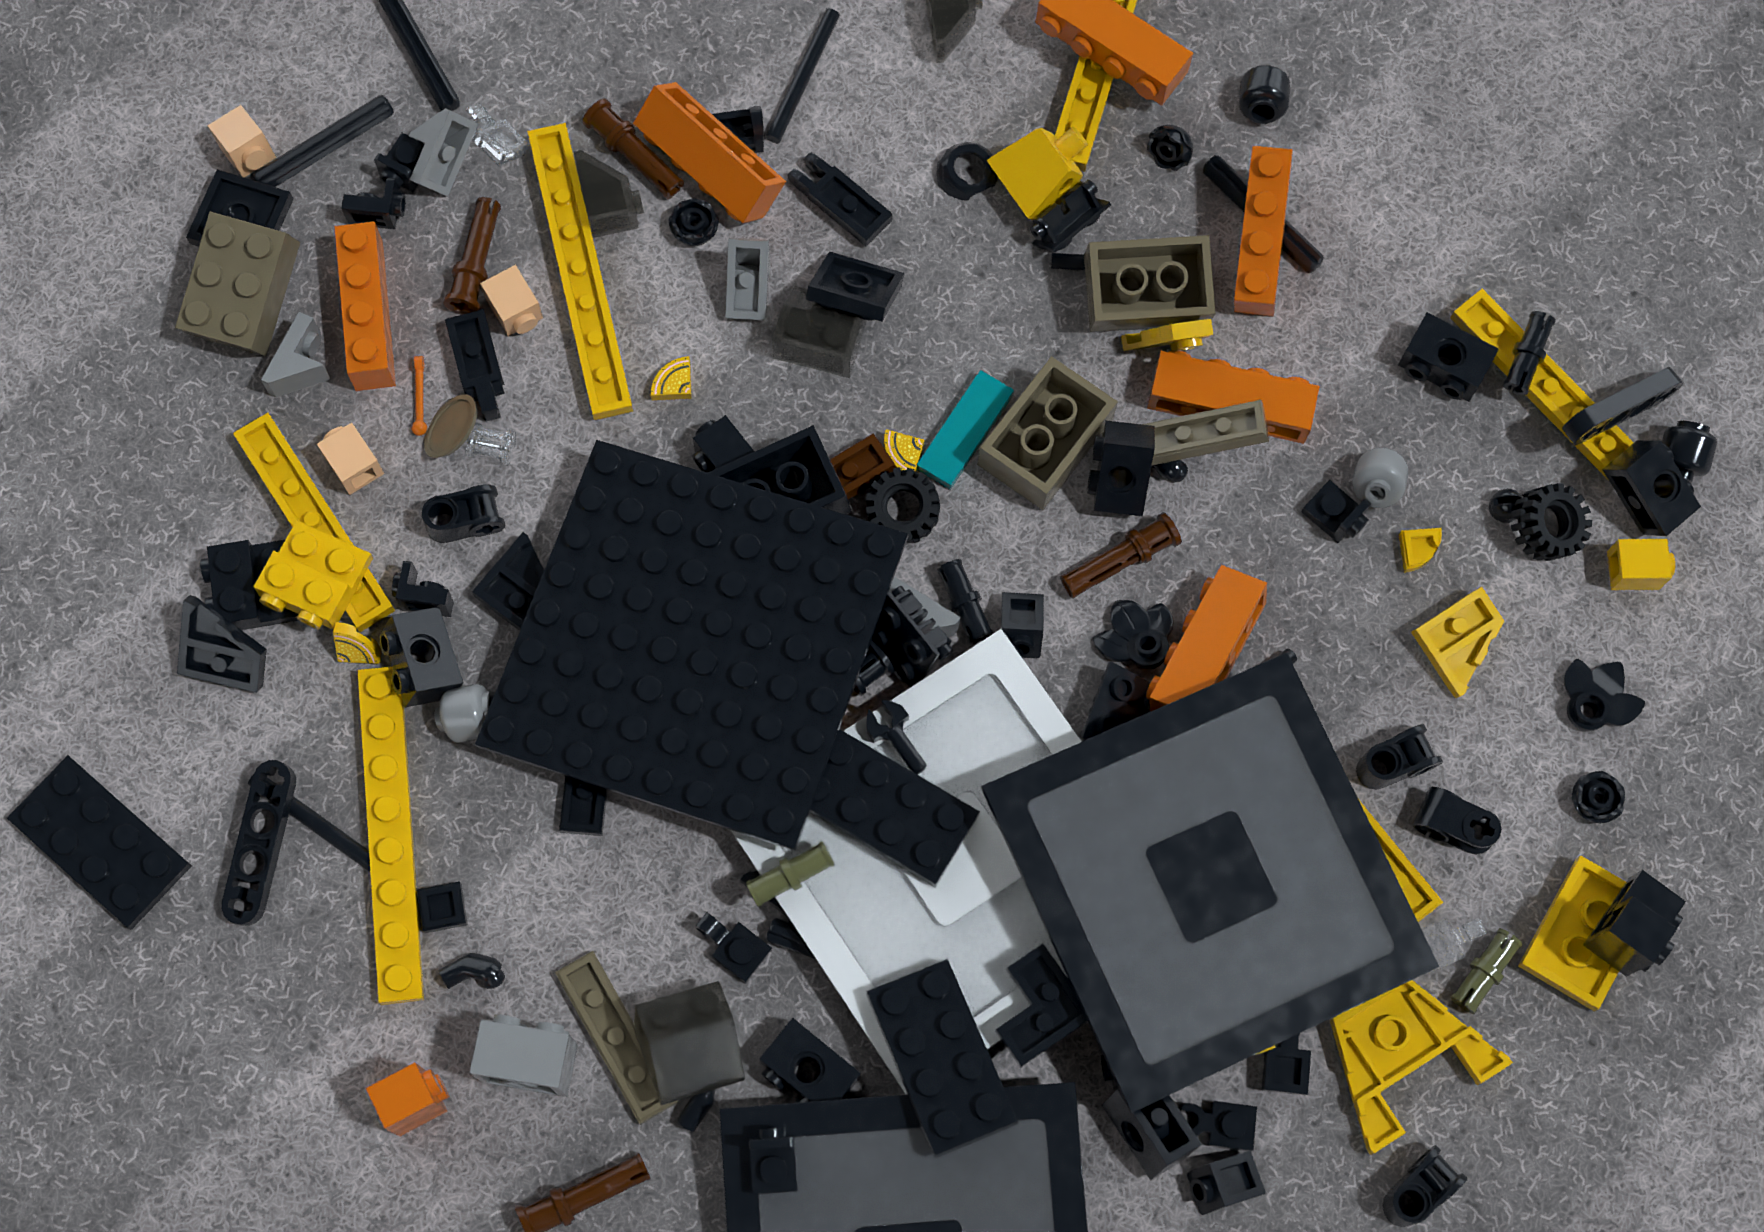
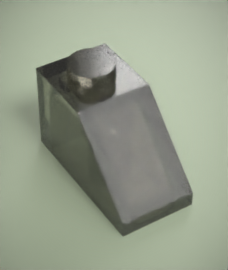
(950, 23)
(607, 196)

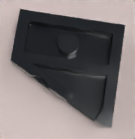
(512, 582)
(217, 649)

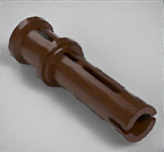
(621, 137)
(470, 270)
(1136, 547)
(562, 1205)

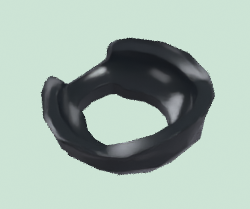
(952, 183)

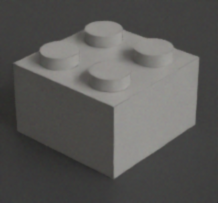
(524, 1056)

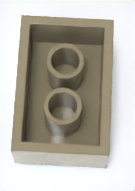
(1148, 282)
(237, 284)
(1046, 433)

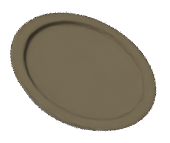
(450, 426)

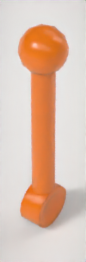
(419, 427)

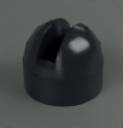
(1503, 511)

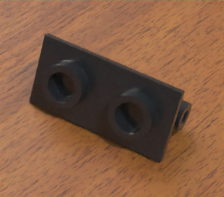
(1057, 228)

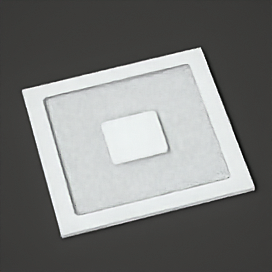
(879, 921)

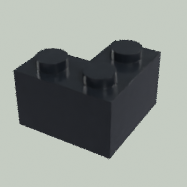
(1637, 925)

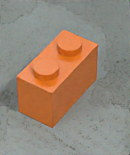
(408, 1098)

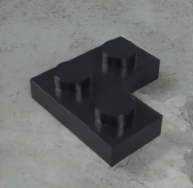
(1052, 1009)

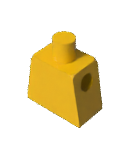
(1039, 168)

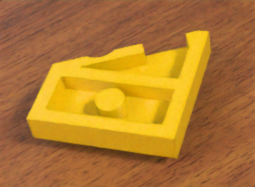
(1179, 336)
(1460, 638)

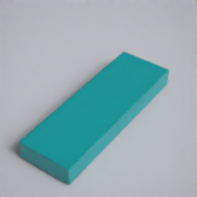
(965, 429)

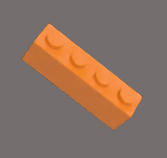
(1118, 43)
(708, 152)
(1263, 231)
(365, 306)
(1195, 385)
(1210, 637)

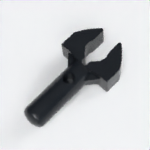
(896, 735)

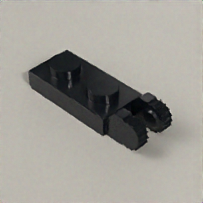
(842, 199)

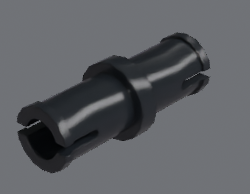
(1529, 352)
(965, 601)

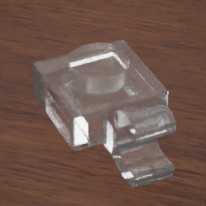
(496, 138)
(1446, 941)

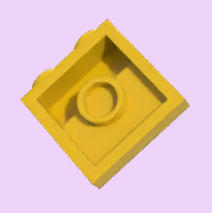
(312, 576)

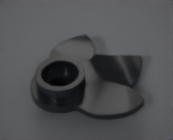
(1133, 629)
(1601, 691)

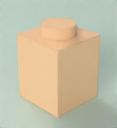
(241, 141)
(512, 301)
(350, 457)

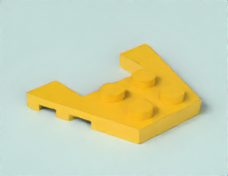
(1393, 1038)

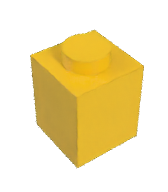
(1640, 564)

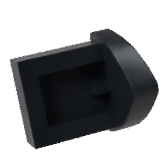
(746, 125)

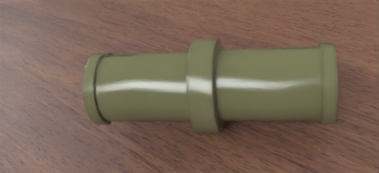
(790, 873)
(1486, 971)

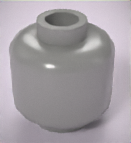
(1380, 477)
(463, 712)

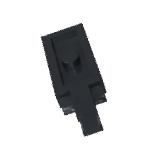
(476, 360)

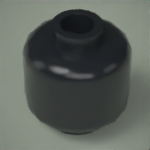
(1264, 94)
(1691, 447)

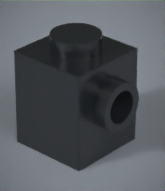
(718, 444)

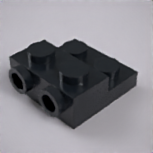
(232, 574)

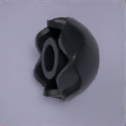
(1170, 147)
(693, 211)
(1611, 794)

